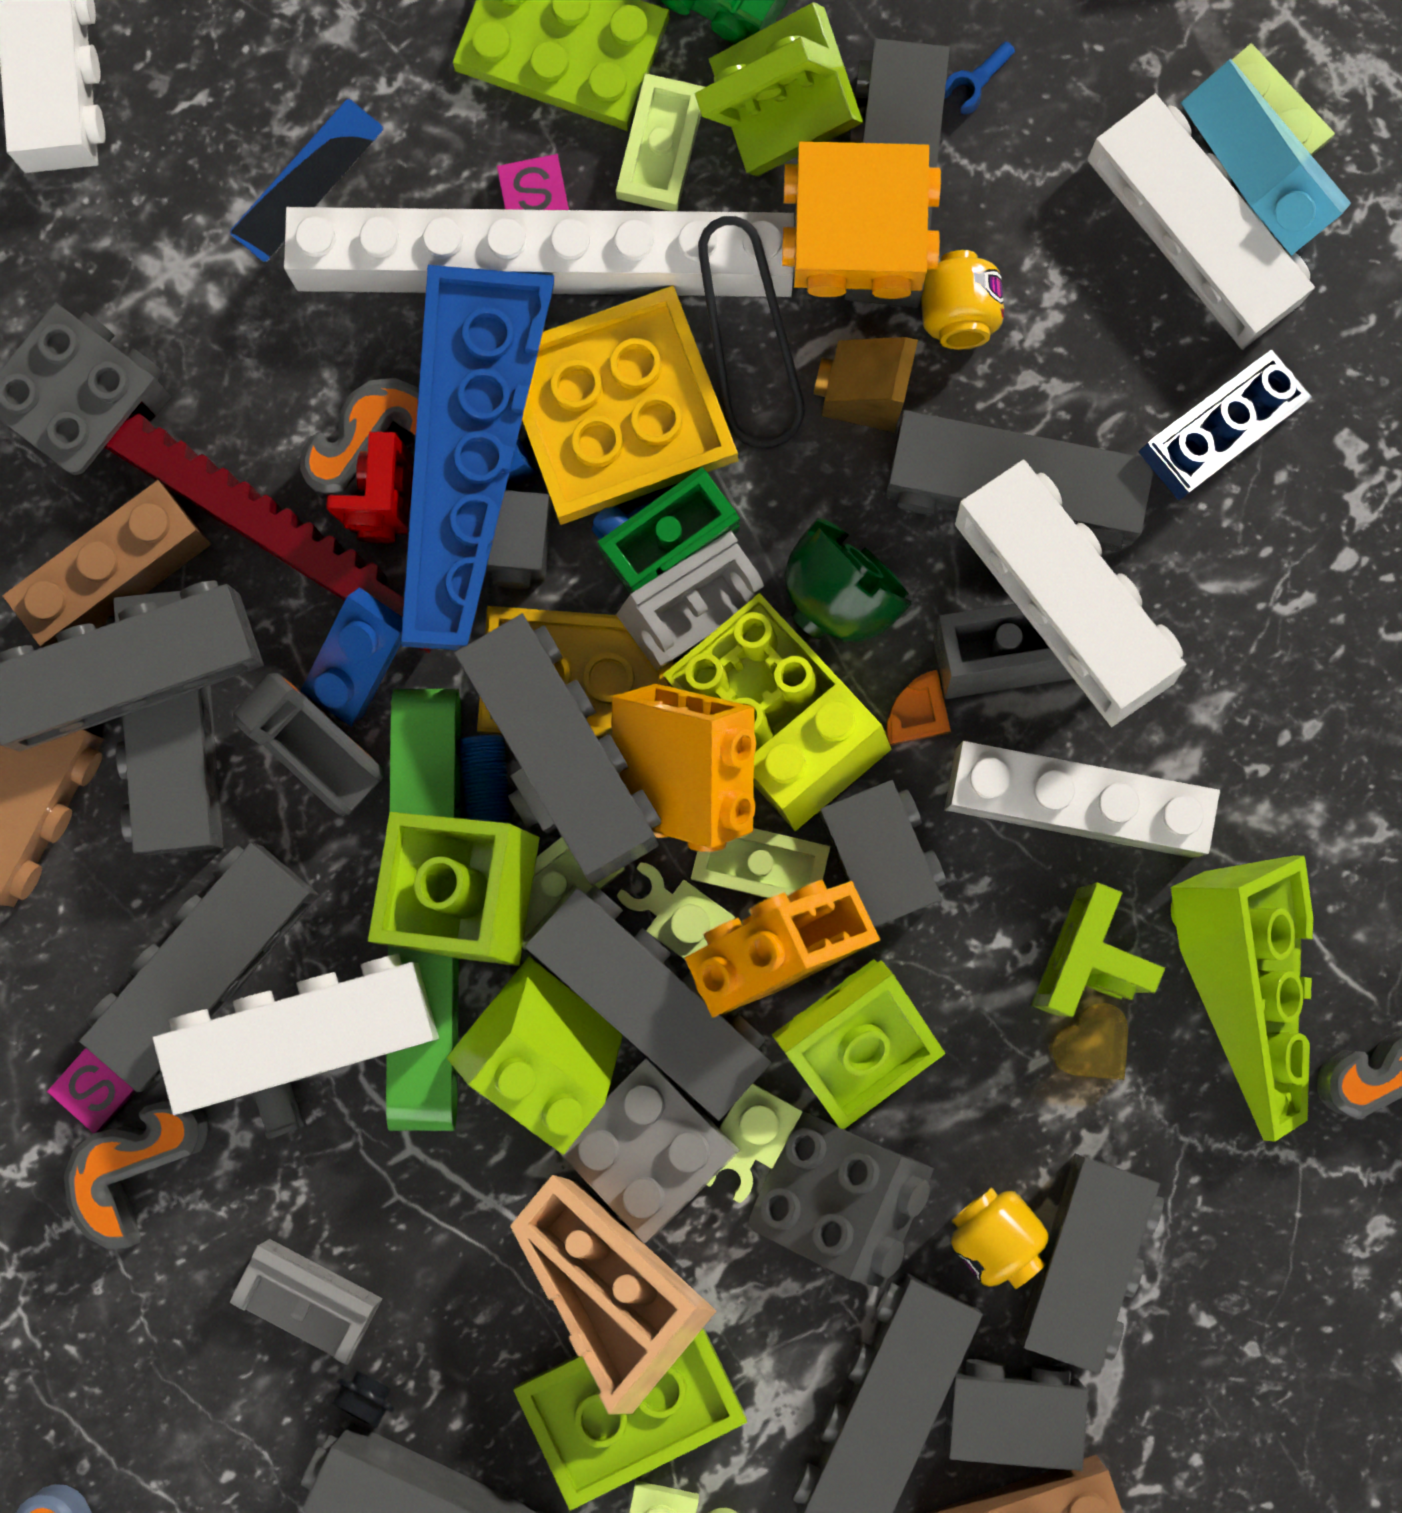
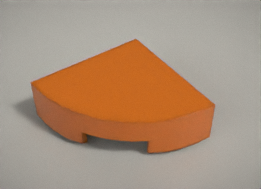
(918, 711)

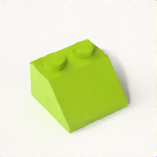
(454, 887)
(540, 1056)

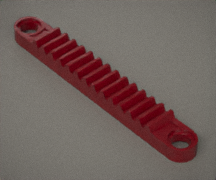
(248, 513)

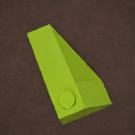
(1244, 954)

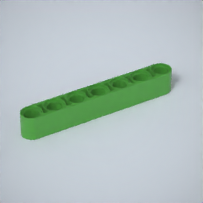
(426, 782)

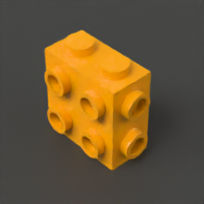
(861, 218)
(690, 761)
(780, 944)

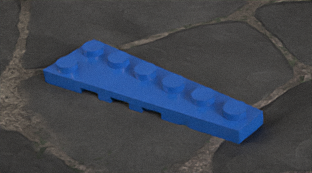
(471, 401)

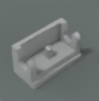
(690, 600)
(306, 1300)

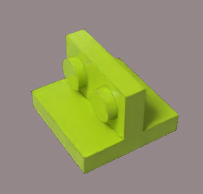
(781, 90)
(1084, 959)
(859, 1043)

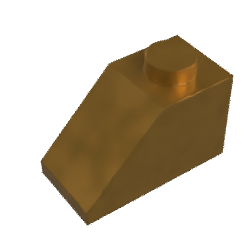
(867, 381)

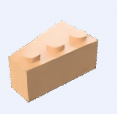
(613, 1292)

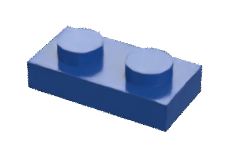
(354, 657)

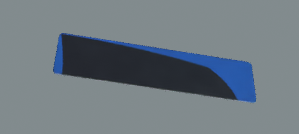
(307, 178)

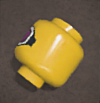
(962, 300)
(1000, 1239)

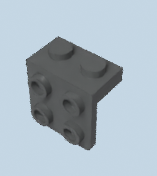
(74, 389)
(841, 1201)

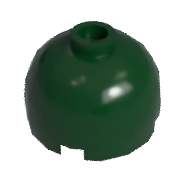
(840, 587)

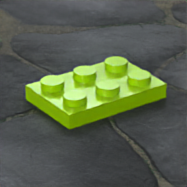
(566, 52)
(601, 1450)

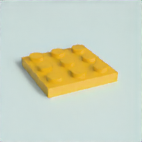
(622, 407)

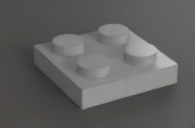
(649, 1150)

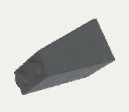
(379, 1476)

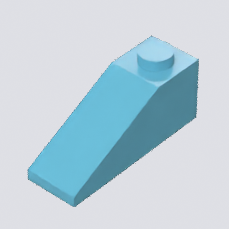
(1264, 158)

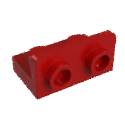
(387, 480)

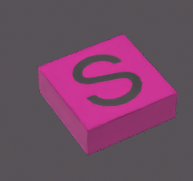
(533, 184)
(91, 1091)

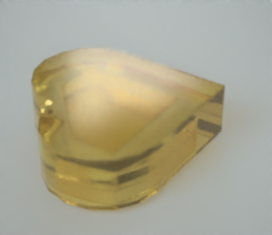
(1094, 1044)

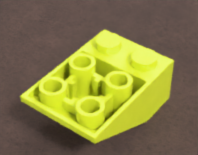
(806, 721)

